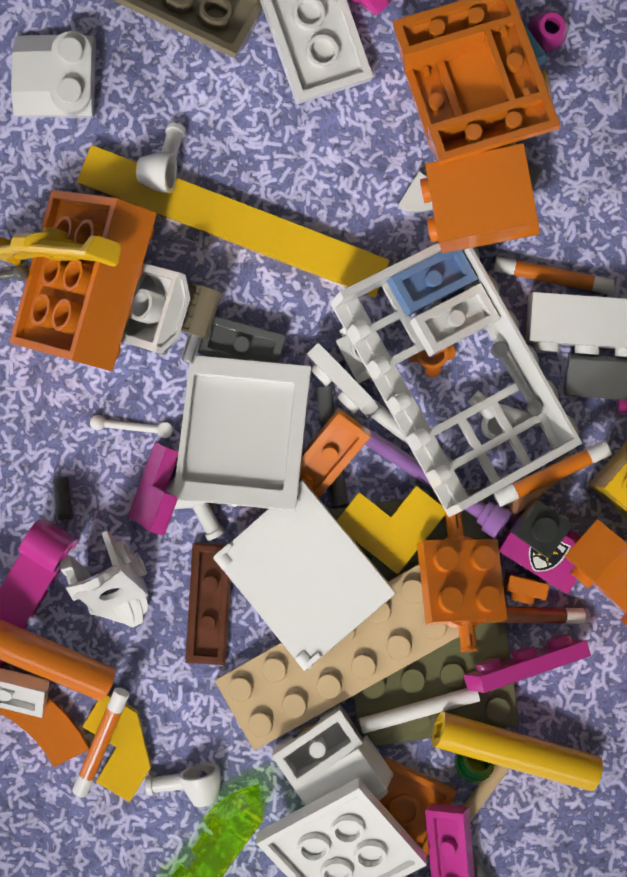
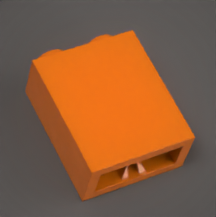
(480, 199)

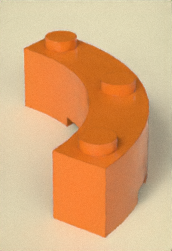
(602, 561)

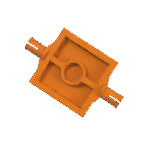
(461, 582)

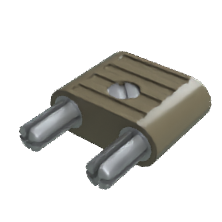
(198, 319)

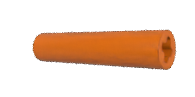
(55, 662)

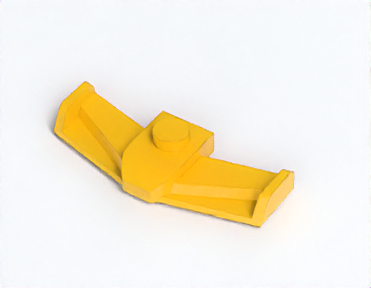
(55, 246)

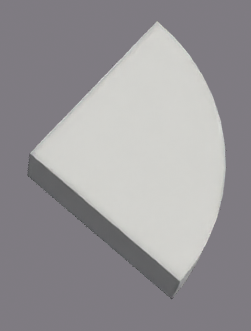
(413, 198)

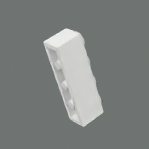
(576, 322)

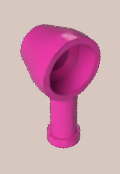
(548, 41)

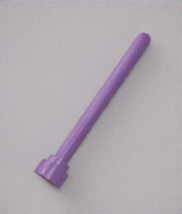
(489, 516)

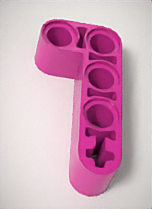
(33, 572)

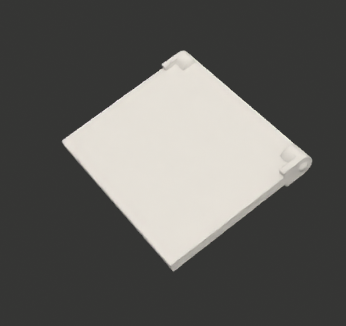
(304, 577)

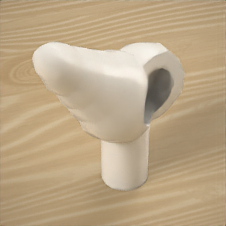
(489, 424)

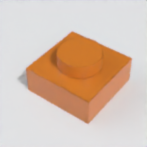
(524, 588)

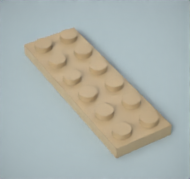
(277, 695)

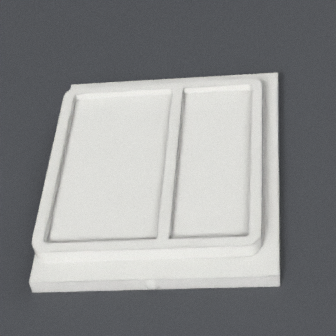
(242, 433)

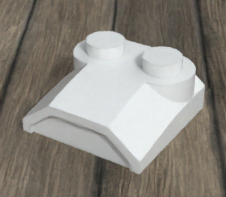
(54, 75)
(157, 309)

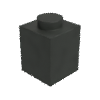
(541, 528)

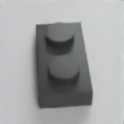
(241, 342)

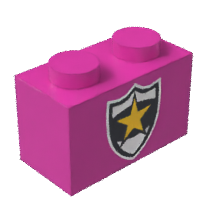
(553, 570)

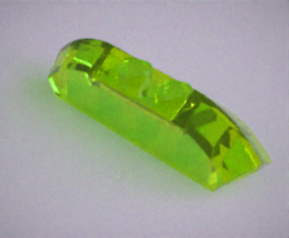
(231, 827)

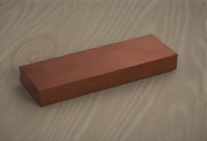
(207, 607)

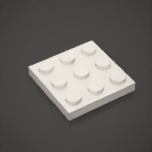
(342, 837)

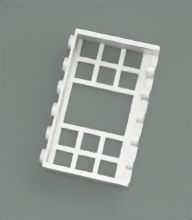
(556, 425)

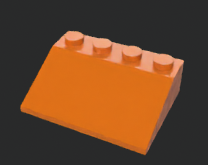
(84, 305)

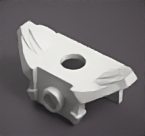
(125, 604)

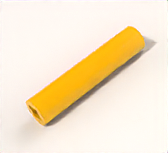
(517, 751)

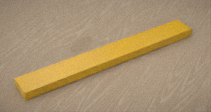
(233, 222)

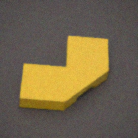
(130, 759)

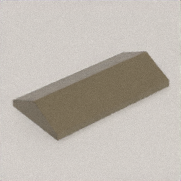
(216, 23)

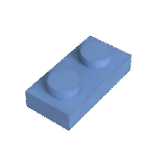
(431, 281)

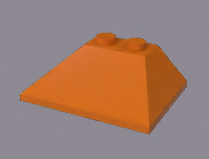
(473, 77)

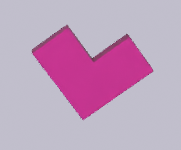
(152, 503)

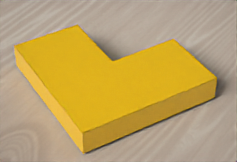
(394, 537)

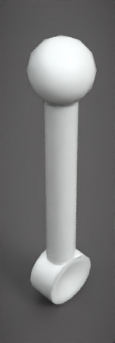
(164, 429)

